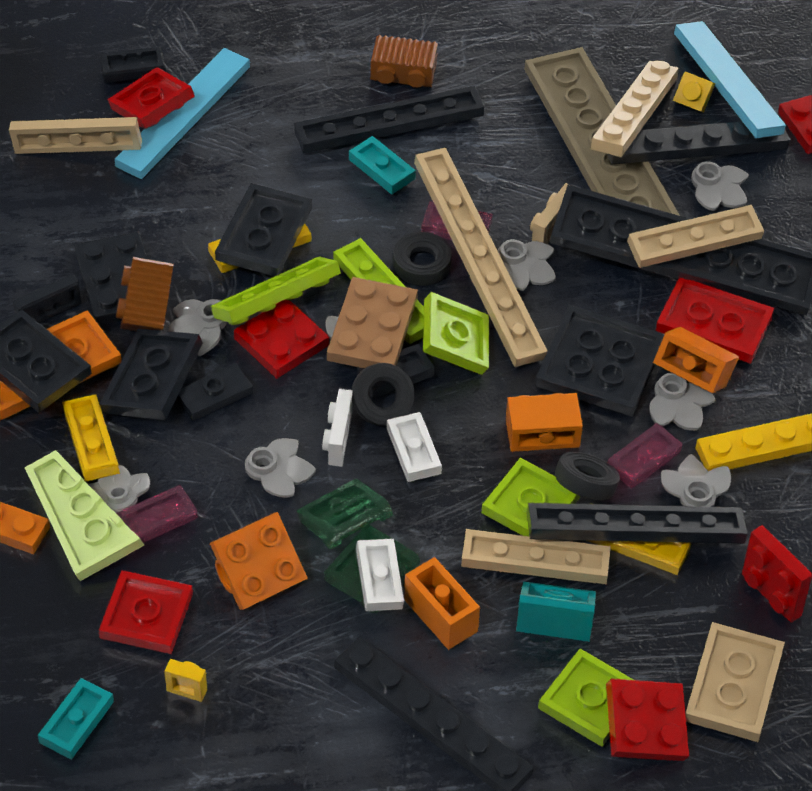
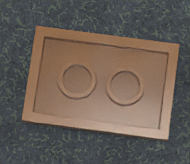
(372, 323)

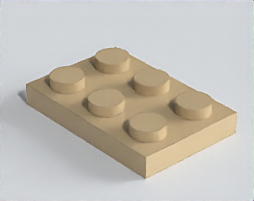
(734, 682)

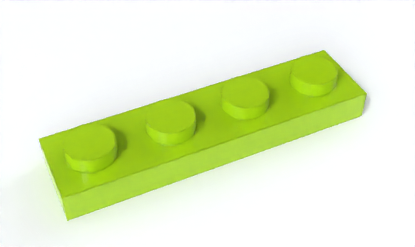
(361, 262)
(268, 293)

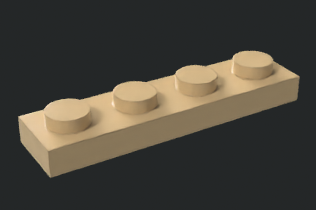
(75, 135)
(695, 236)
(536, 556)

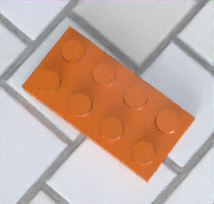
(84, 338)

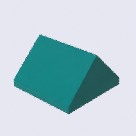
(556, 611)

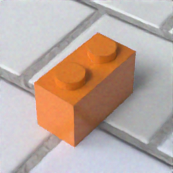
(696, 359)
(543, 422)
(441, 603)

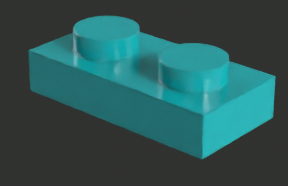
(382, 165)
(75, 718)

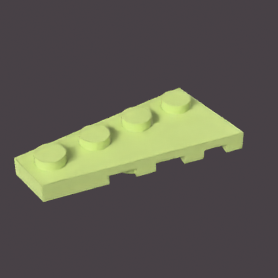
(82, 521)

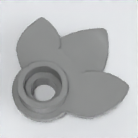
(719, 185)
(527, 262)
(194, 318)
(681, 405)
(281, 467)
(695, 481)
(121, 490)

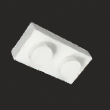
(340, 416)
(414, 447)
(379, 575)

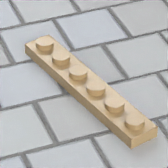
(634, 108)

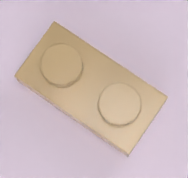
(544, 222)

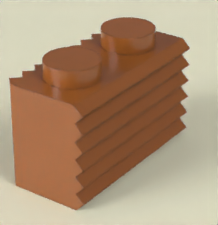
(404, 61)
(146, 294)

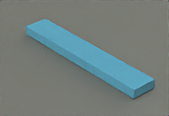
(730, 80)
(208, 89)

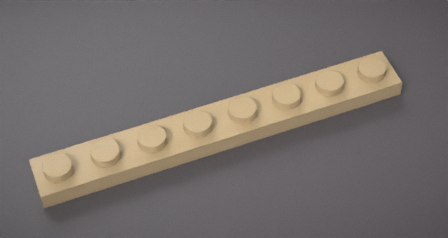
(480, 257)

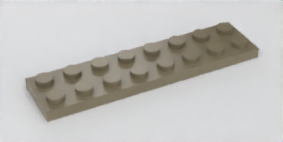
(578, 109)

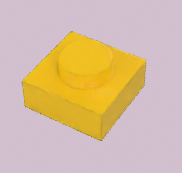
(694, 91)
(186, 679)

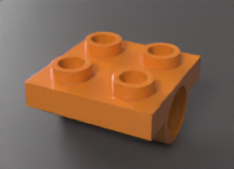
(257, 561)

